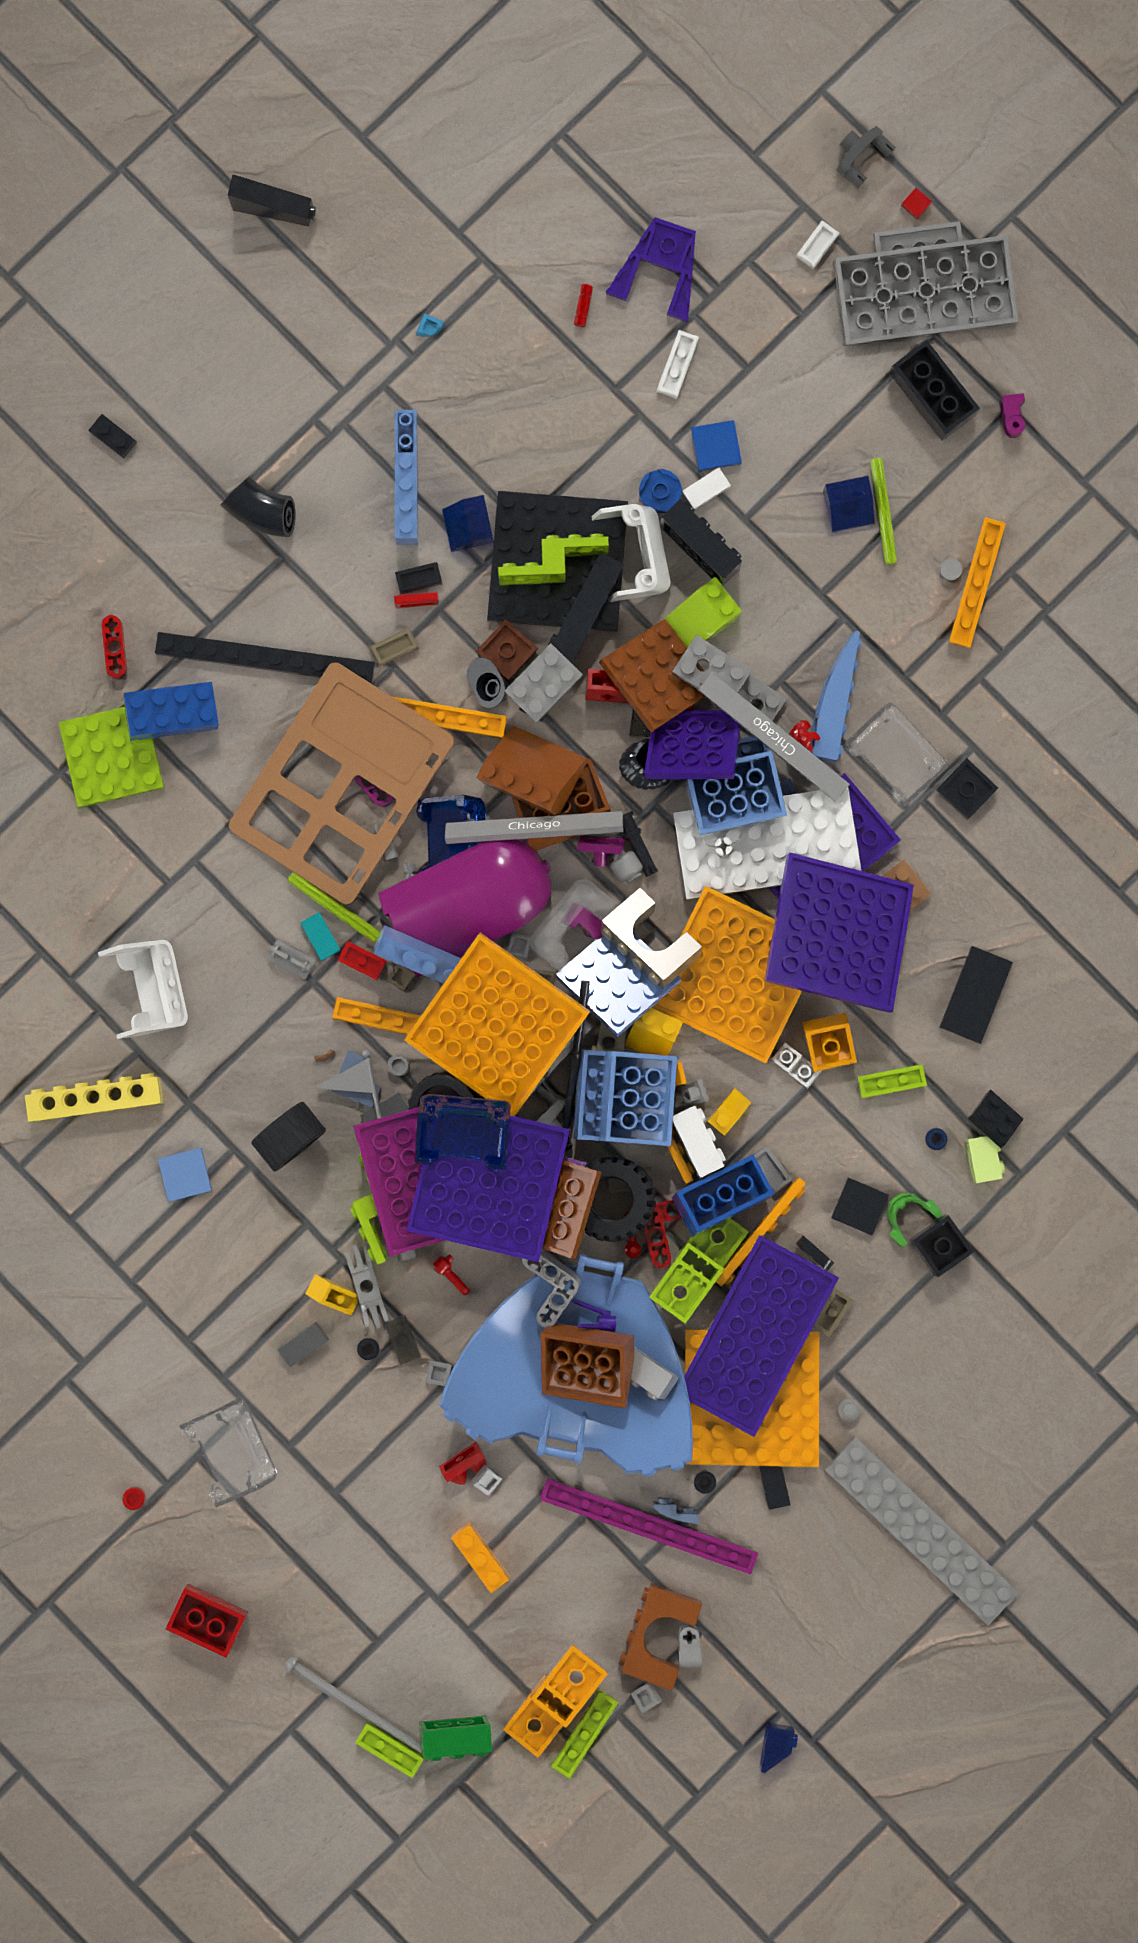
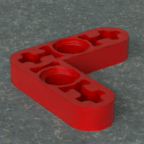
(661, 1217)

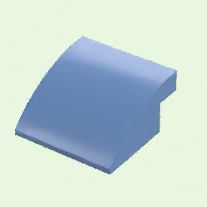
(740, 801)
(625, 1097)

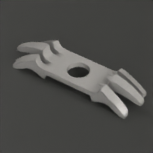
(373, 1298)

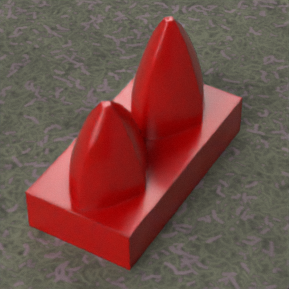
(470, 1458)

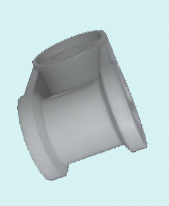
(689, 1649)

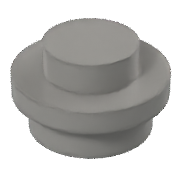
(849, 1409)

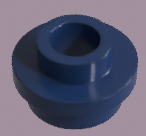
(943, 1139)

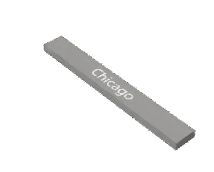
(773, 737)
(534, 827)

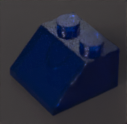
(849, 503)
(468, 523)

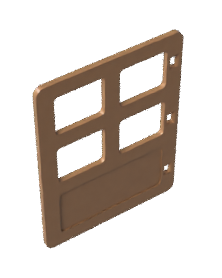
(370, 739)

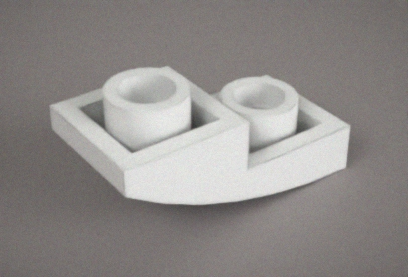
(795, 1065)

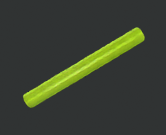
(883, 511)
(334, 907)

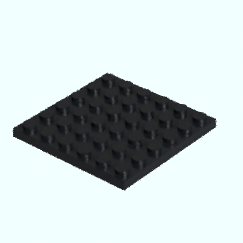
(518, 535)

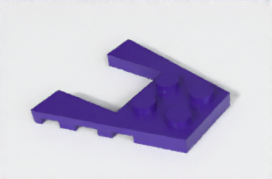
(666, 247)

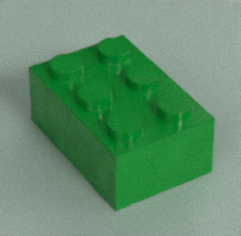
(455, 1737)

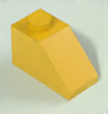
(728, 1112)
(332, 1294)

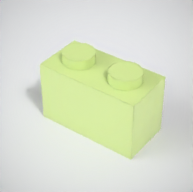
(984, 1159)

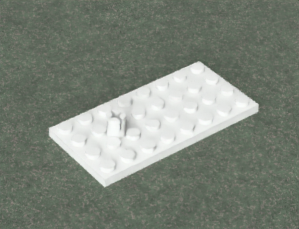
(757, 852)

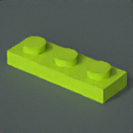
(892, 1081)
(389, 1750)

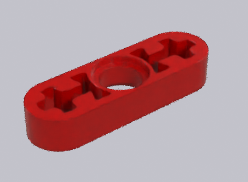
(118, 630)

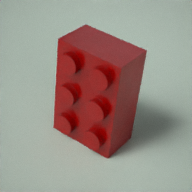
(206, 1620)

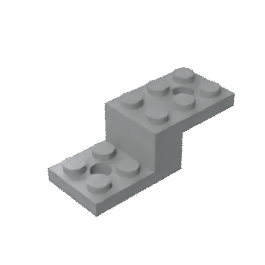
(728, 670)

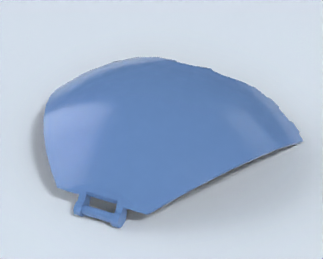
(499, 1378)

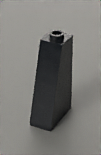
(269, 202)

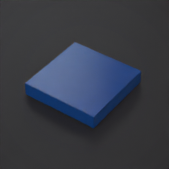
(716, 445)

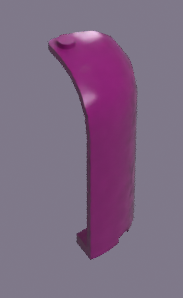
(476, 891)

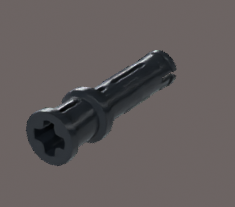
(632, 833)

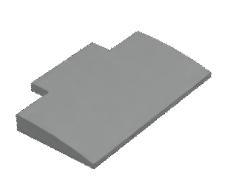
(925, 284)

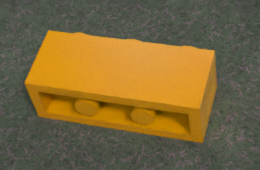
(480, 1557)

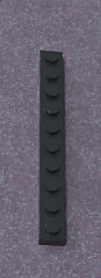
(256, 656)

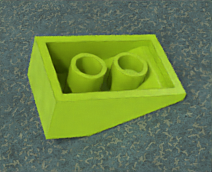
(704, 613)

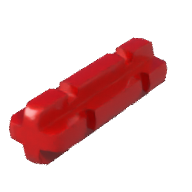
(583, 305)

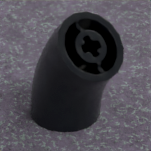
(261, 509)

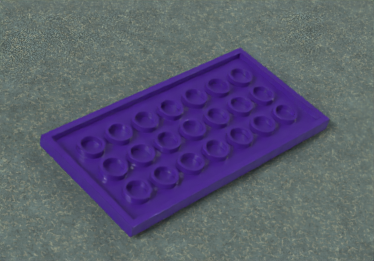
(757, 1335)

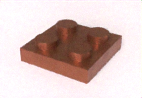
(507, 649)

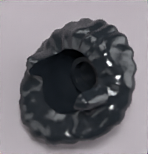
(633, 767)

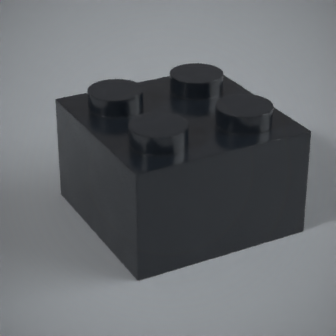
(941, 1245)

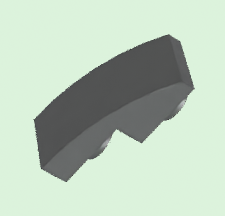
(303, 1344)

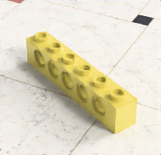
(38, 1111)

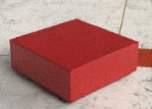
(916, 203)

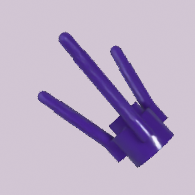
(604, 1323)

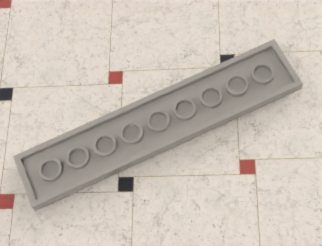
(921, 1531)

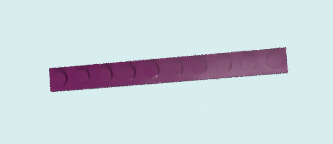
(649, 1526)

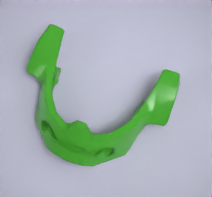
(899, 1202)

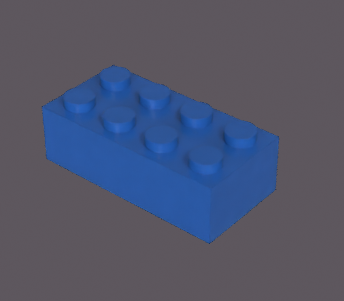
(170, 711)
(722, 1195)

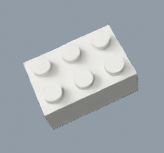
(698, 1141)

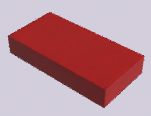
(416, 600)

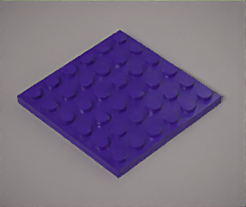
(839, 932)
(490, 1208)

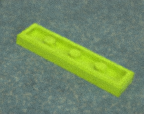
(584, 1734)

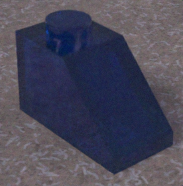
(776, 1745)

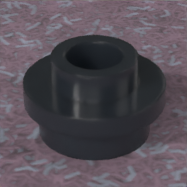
(368, 1341)
(705, 1489)

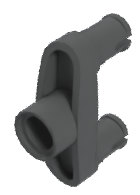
(855, 146)
(555, 1102)

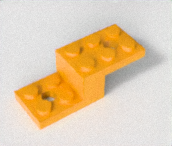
(555, 1700)

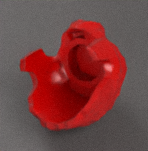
(803, 736)

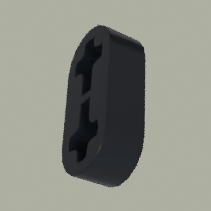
(815, 1253)

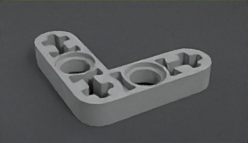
(559, 1281)

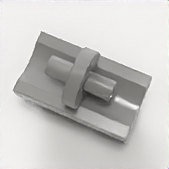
(690, 1095)

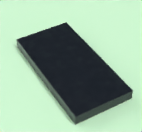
(975, 994)

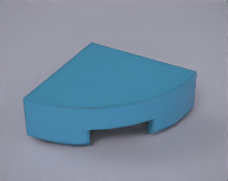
(429, 326)

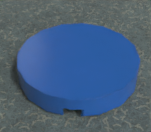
(660, 490)

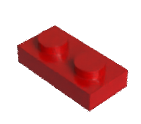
(362, 960)

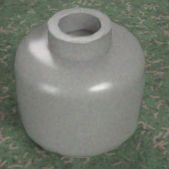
(626, 866)

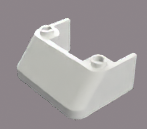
(655, 576)
(156, 985)

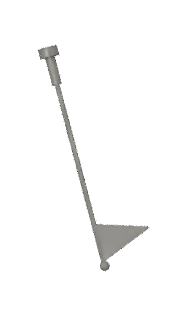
(360, 1079)

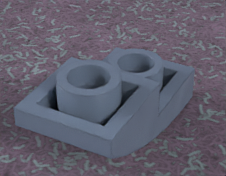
(668, 1508)

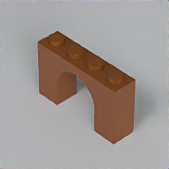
(657, 1603)

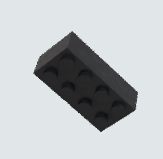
(934, 390)
(700, 542)

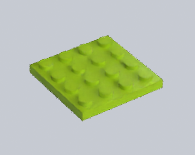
(105, 761)

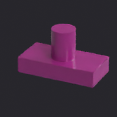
(600, 847)

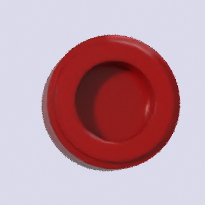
(134, 1498)

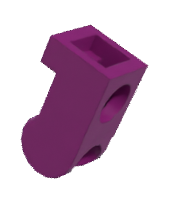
(1011, 415)
(588, 923)

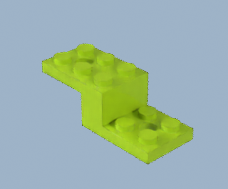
(553, 558)
(365, 1210)
(697, 1269)

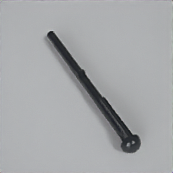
(574, 1065)

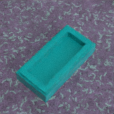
(320, 936)

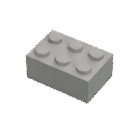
(543, 683)

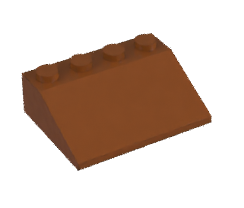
(532, 770)
(585, 798)
(586, 1364)

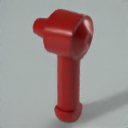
(632, 1249)
(443, 1266)

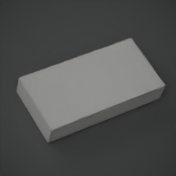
(772, 1169)

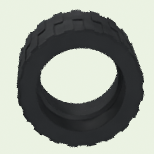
(438, 1079)
(288, 1136)

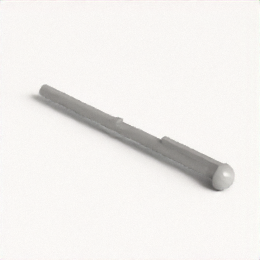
(292, 1665)

